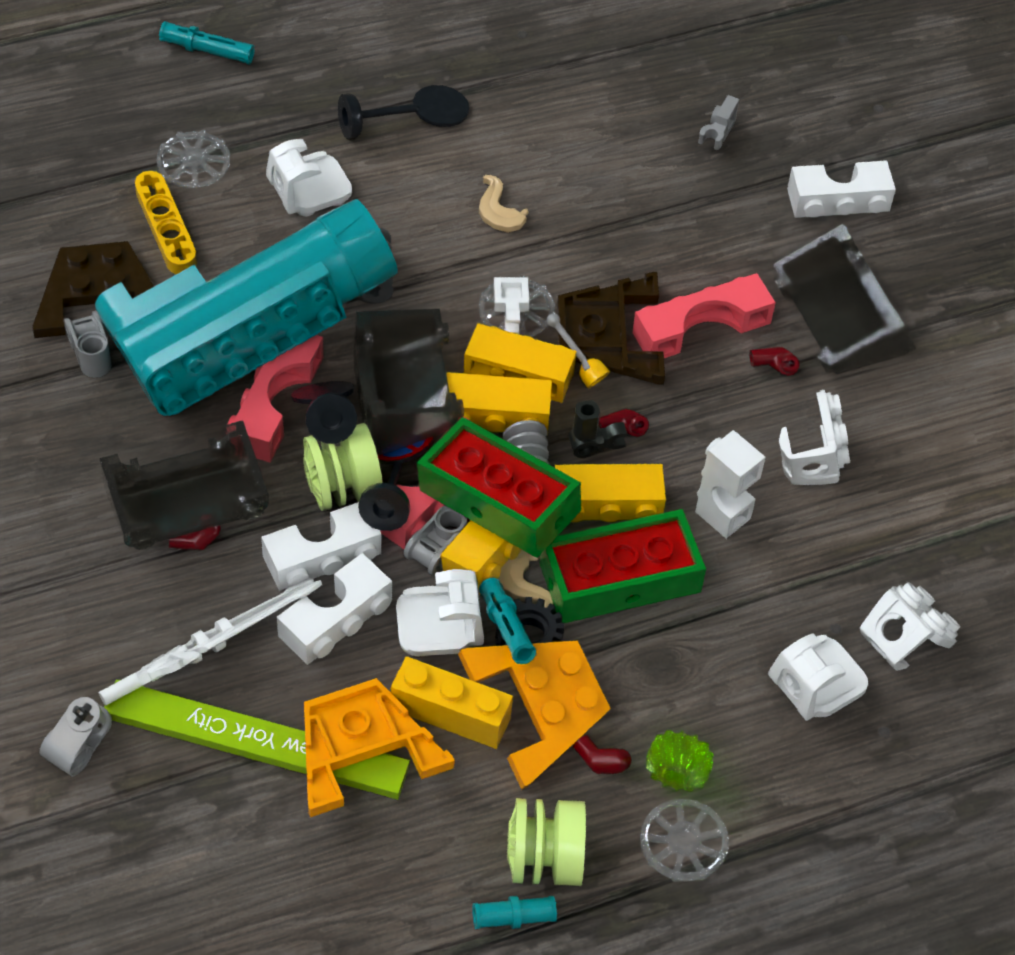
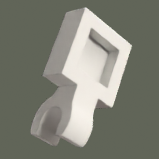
(511, 297)

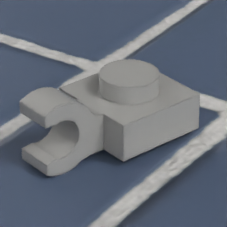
(721, 122)

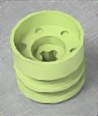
(341, 467)
(548, 842)

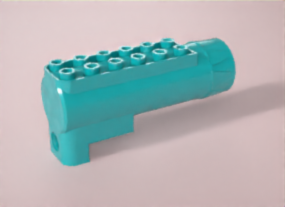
(202, 335)

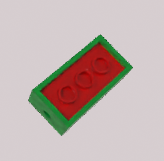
(499, 486)
(622, 566)

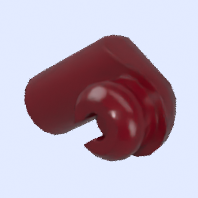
(777, 358)
(635, 423)
(196, 540)
(602, 760)

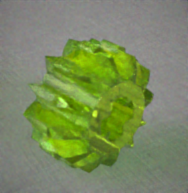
(679, 761)

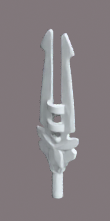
(204, 641)

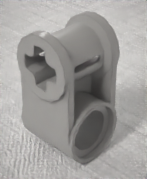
(89, 344)
(433, 539)
(73, 738)

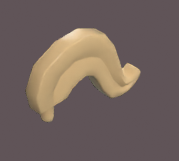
(495, 214)
(516, 586)

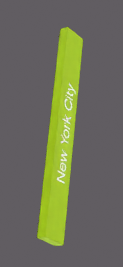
(248, 738)

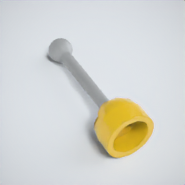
(591, 370)

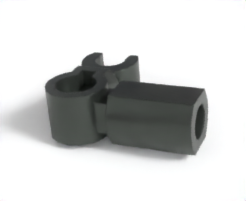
(588, 437)

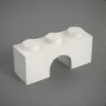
(817, 195)
(728, 472)
(295, 559)
(315, 630)

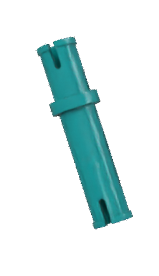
(213, 44)
(519, 642)

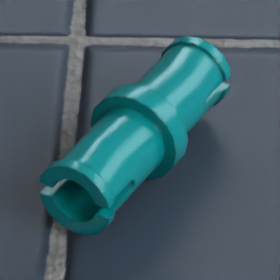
(514, 912)

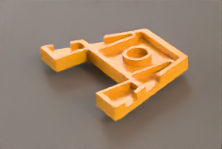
(556, 692)
(356, 727)

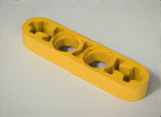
(164, 222)

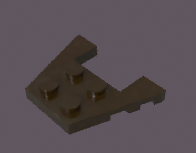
(82, 276)
(598, 326)

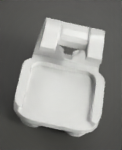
(306, 181)
(831, 456)
(441, 616)
(921, 624)
(818, 676)

